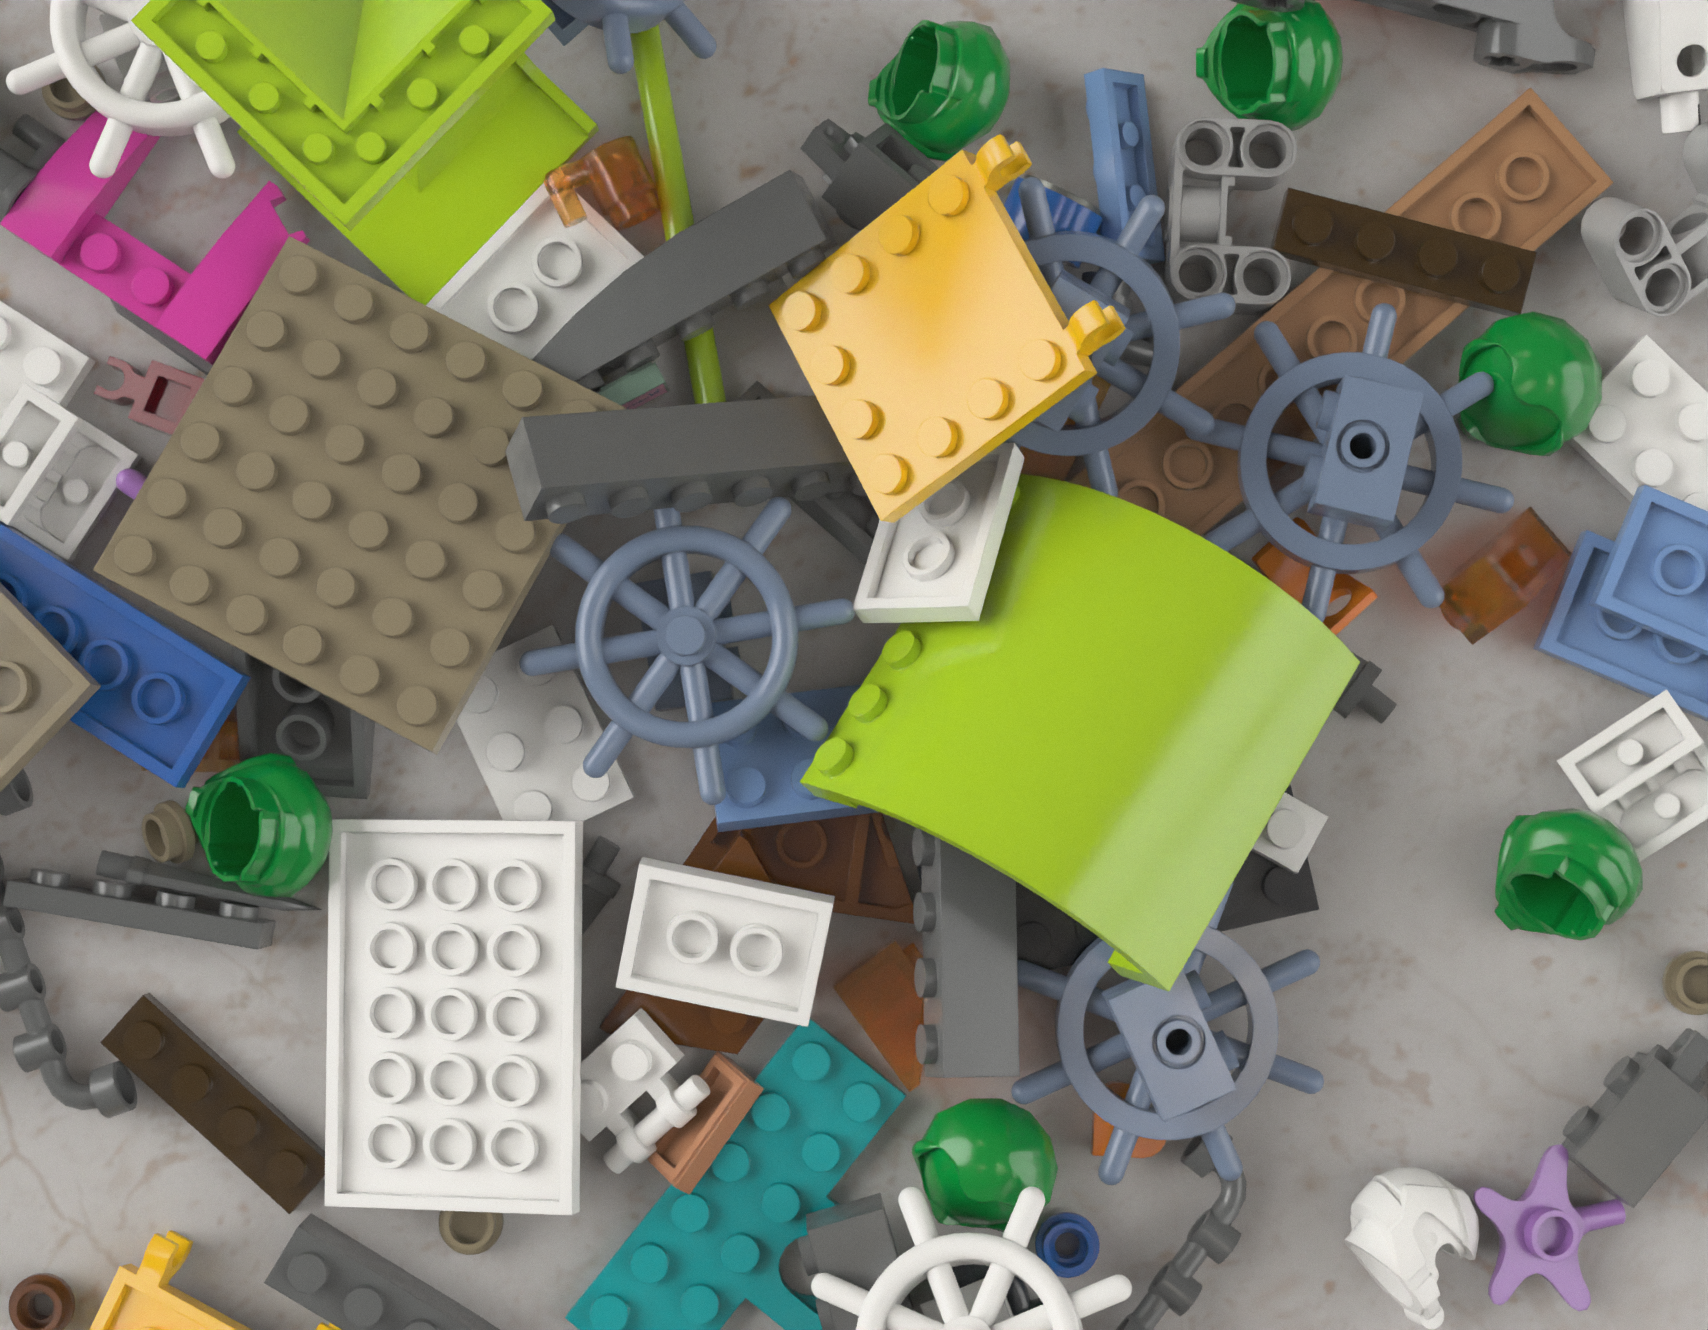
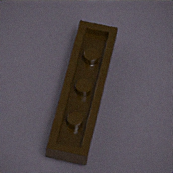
(1403, 252)
(217, 1102)

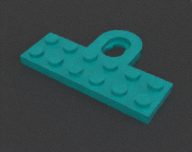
(725, 1240)

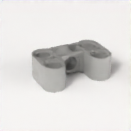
(1198, 209)
(1670, 252)

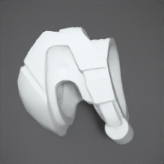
(1401, 1226)

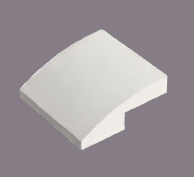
(56, 471)
(1645, 774)

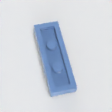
(1121, 152)

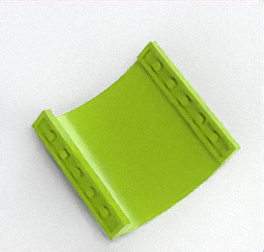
(1099, 722)

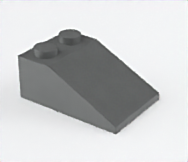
(297, 721)

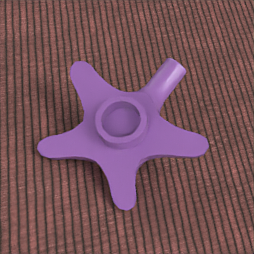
(1544, 1232)

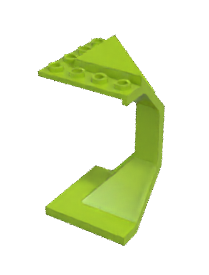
(386, 115)

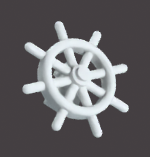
(145, 75)
(979, 1304)

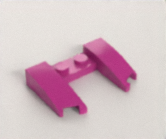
(66, 222)

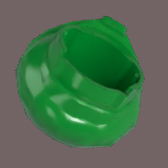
(1273, 63)
(943, 86)
(1542, 384)
(262, 825)
(1565, 874)
(981, 1160)

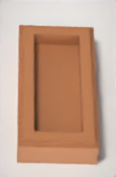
(689, 1151)

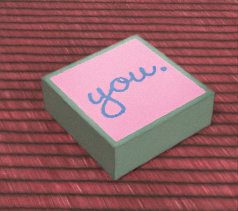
(636, 387)

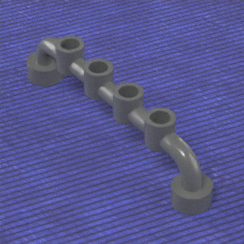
(23, 987)
(1209, 1236)

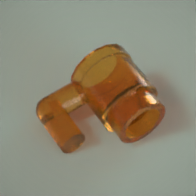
(616, 180)

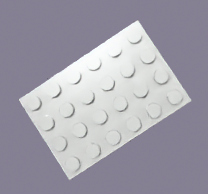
(454, 1015)

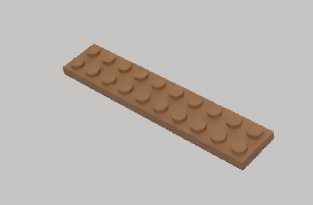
(1504, 184)

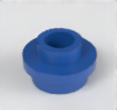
(1082, 1258)

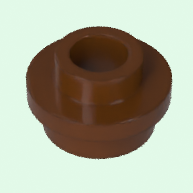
(22, 1307)

